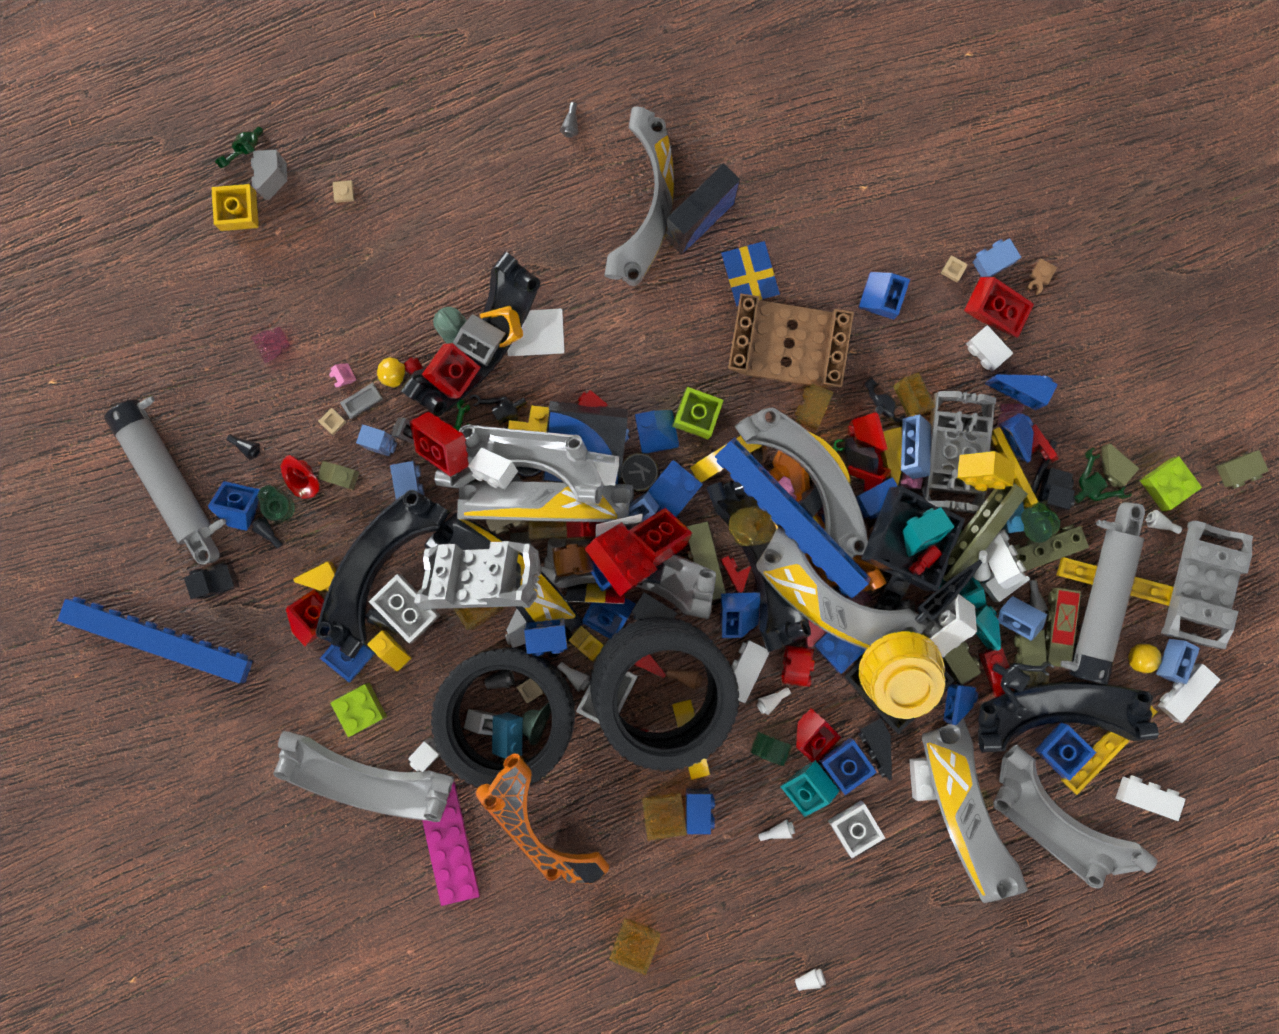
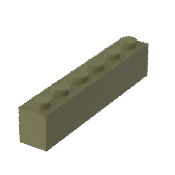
(983, 528)

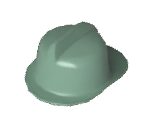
(448, 323)
(534, 723)

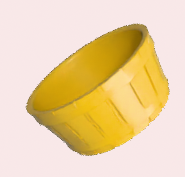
(903, 674)

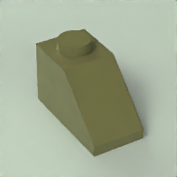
(1116, 466)
(338, 475)

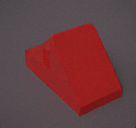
(1040, 441)
(871, 479)
(738, 579)

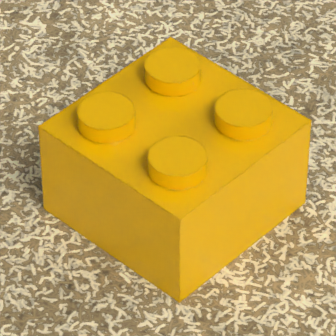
(235, 207)
(986, 470)

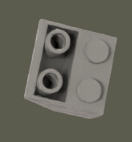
(269, 172)
(478, 339)

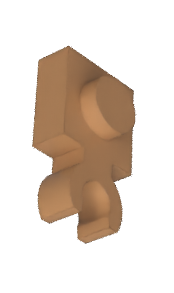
(1042, 275)

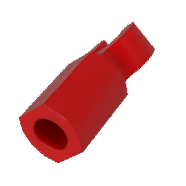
(925, 560)

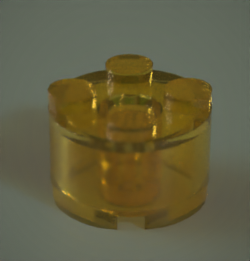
(751, 526)

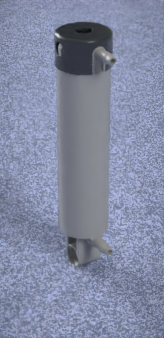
(163, 478)
(1109, 595)

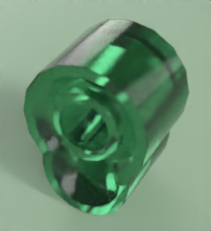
(275, 504)
(1040, 522)
(771, 748)

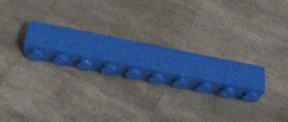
(793, 518)
(155, 640)

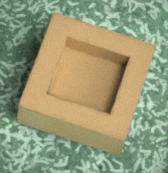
(343, 191)
(954, 268)
(332, 421)
(530, 690)

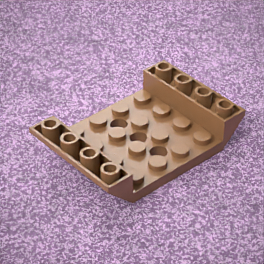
(818, 341)

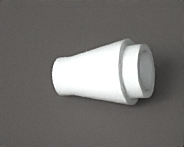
(811, 980)

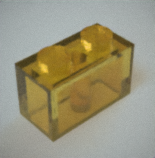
(914, 395)
(814, 406)

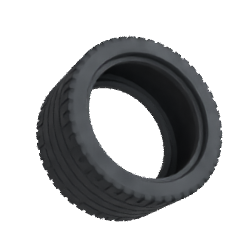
(446, 714)
(695, 738)

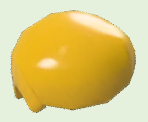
(391, 372)
(1144, 658)

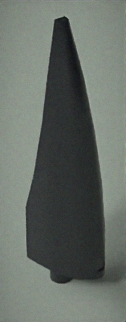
(946, 594)

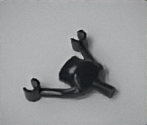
(884, 403)
(505, 410)
(1017, 679)

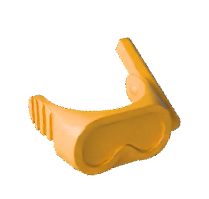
(512, 317)

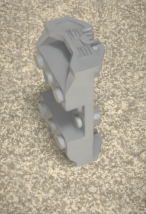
(954, 436)
(478, 576)
(1207, 584)

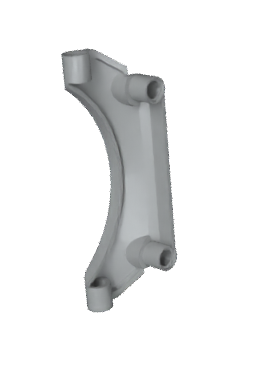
(551, 452)
(1074, 844)

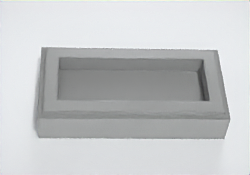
(361, 401)

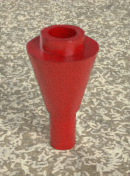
(412, 365)

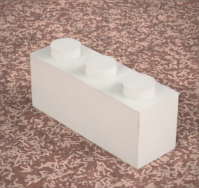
(1004, 562)
(748, 667)
(1186, 697)
(1150, 797)

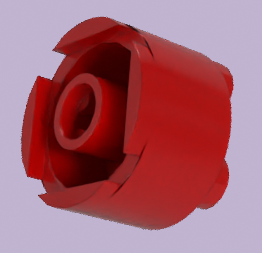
(797, 666)

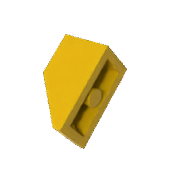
(319, 577)
(389, 650)

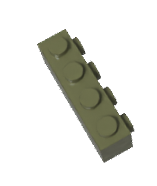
(1058, 546)

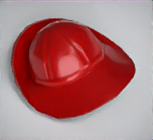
(299, 477)

